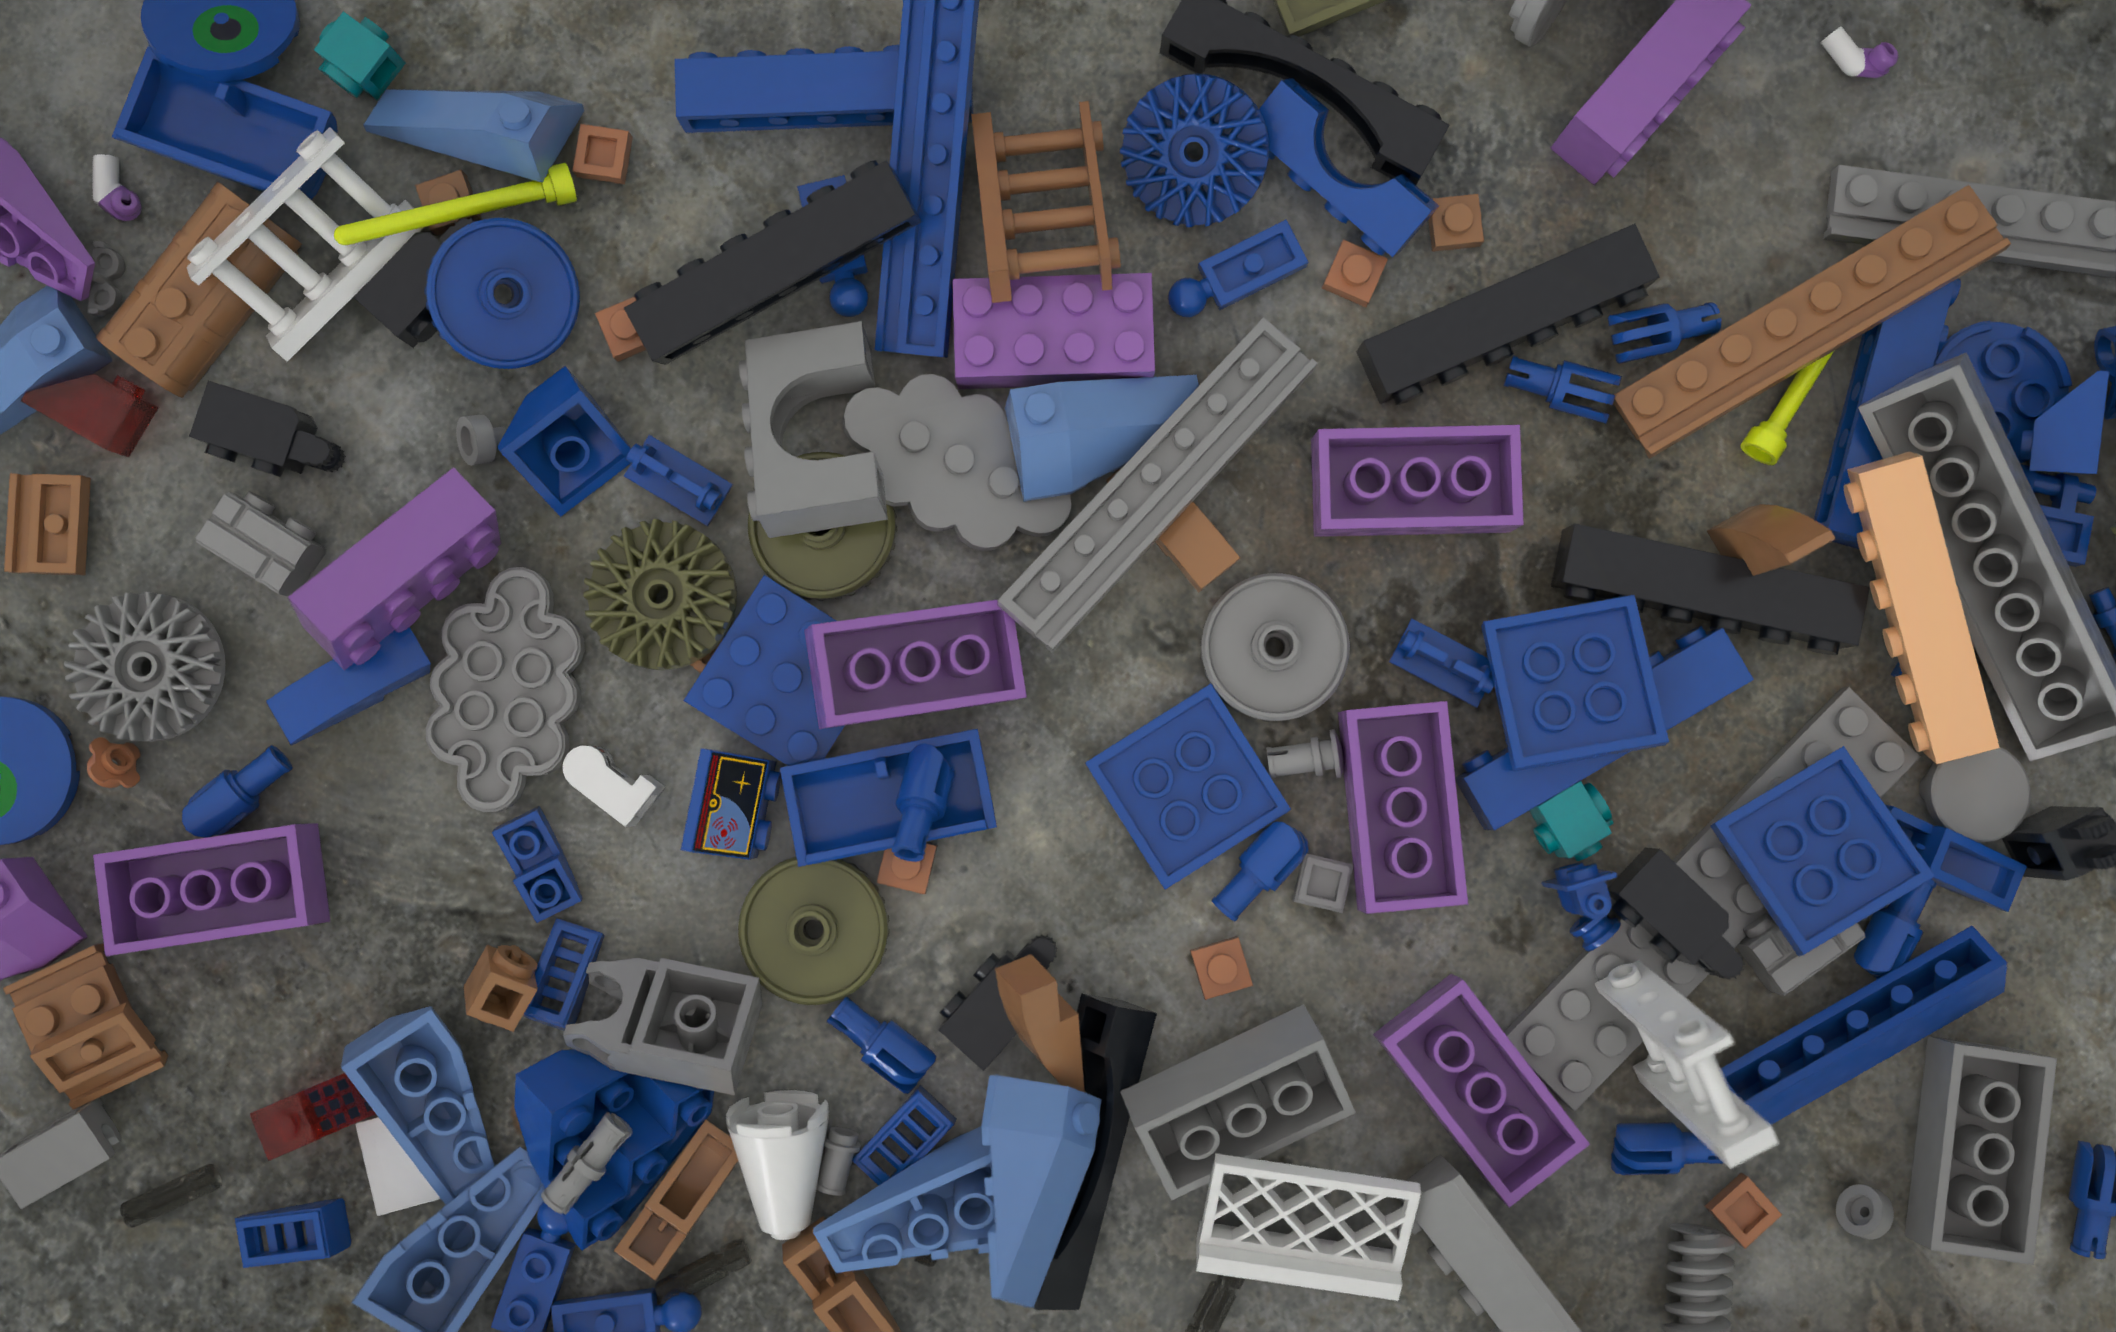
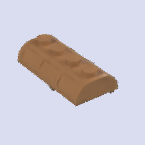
(172, 324)

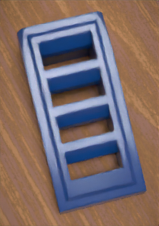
(579, 981)
(927, 1106)
(324, 1225)

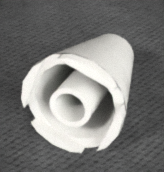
(780, 1156)

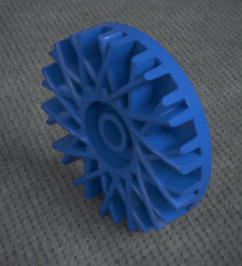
(1204, 112)
(464, 303)

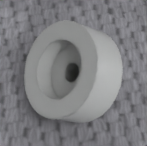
(478, 439)
(1864, 1212)

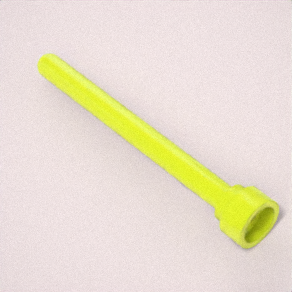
(556, 187)
(1767, 440)

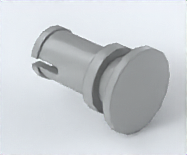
(1307, 757)

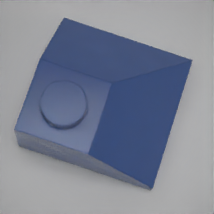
(2070, 431)
(563, 442)

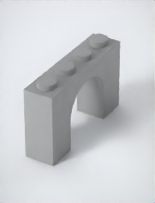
(780, 379)

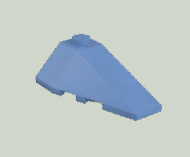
(490, 128)
(41, 346)
(1086, 428)
(424, 1096)
(1039, 1156)
(918, 1212)
(451, 1258)

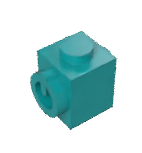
(358, 56)
(1573, 822)

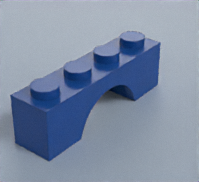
(1384, 211)

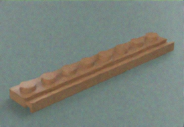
(1810, 321)

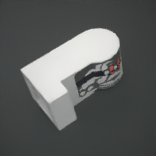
(596, 776)

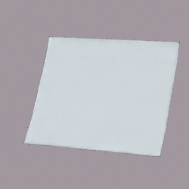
(390, 1171)

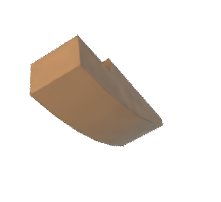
(1769, 537)
(1196, 547)
(1042, 1019)
(679, 1201)
(839, 1299)

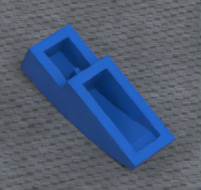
(336, 694)
(1963, 863)

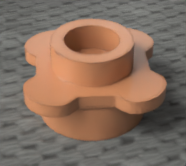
(105, 771)

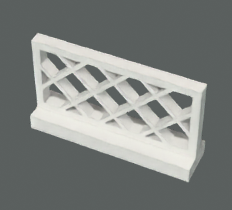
(1300, 1256)

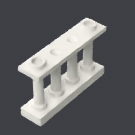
(323, 292)
(1683, 1063)

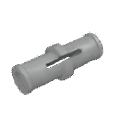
(586, 1163)

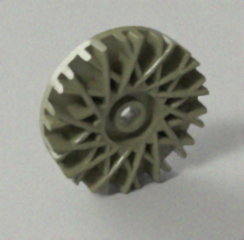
(826, 563)
(632, 575)
(806, 967)

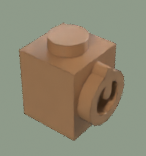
(501, 986)

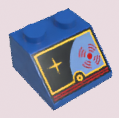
(730, 805)

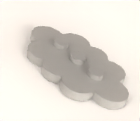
(949, 462)
(505, 689)

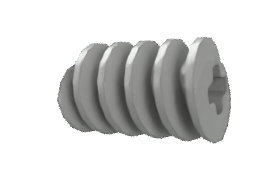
(1701, 1279)

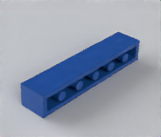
(787, 90)
(1884, 359)
(1686, 682)
(1868, 1026)

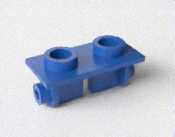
(677, 479)
(1443, 663)
(1582, 889)

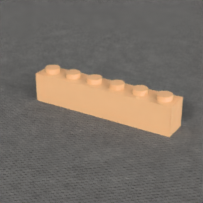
(1921, 608)

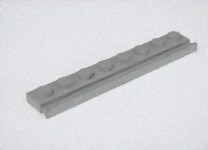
(2041, 226)
(1156, 485)

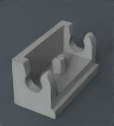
(58, 1153)

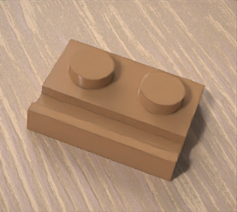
(47, 524)
(65, 994)
(99, 1055)

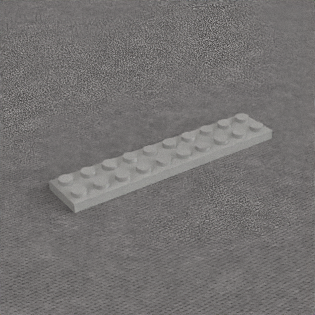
(1573, 1031)

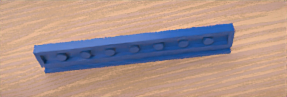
(930, 164)

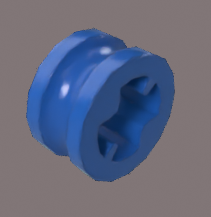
(1594, 931)

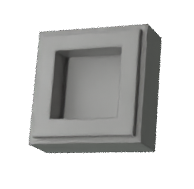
(1322, 883)

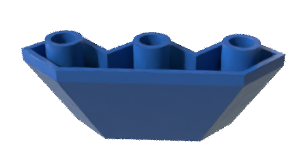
(563, 1103)

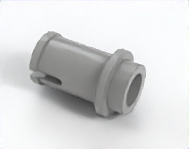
(837, 1160)

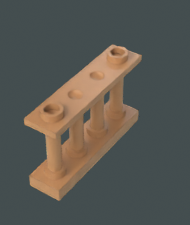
(1003, 224)

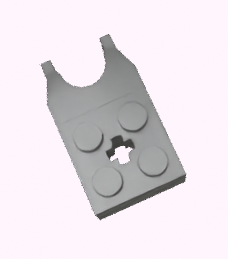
(660, 1018)

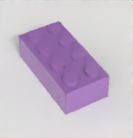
(1649, 85)
(1053, 331)
(1416, 480)
(398, 570)
(913, 663)
(1402, 807)
(211, 888)
(1481, 1089)

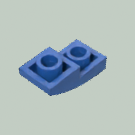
(538, 863)

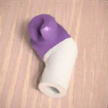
(1859, 61)
(109, 193)

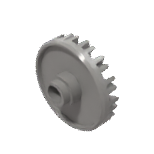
(1312, 640)
(116, 660)

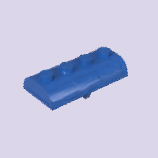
(219, 126)
(849, 800)

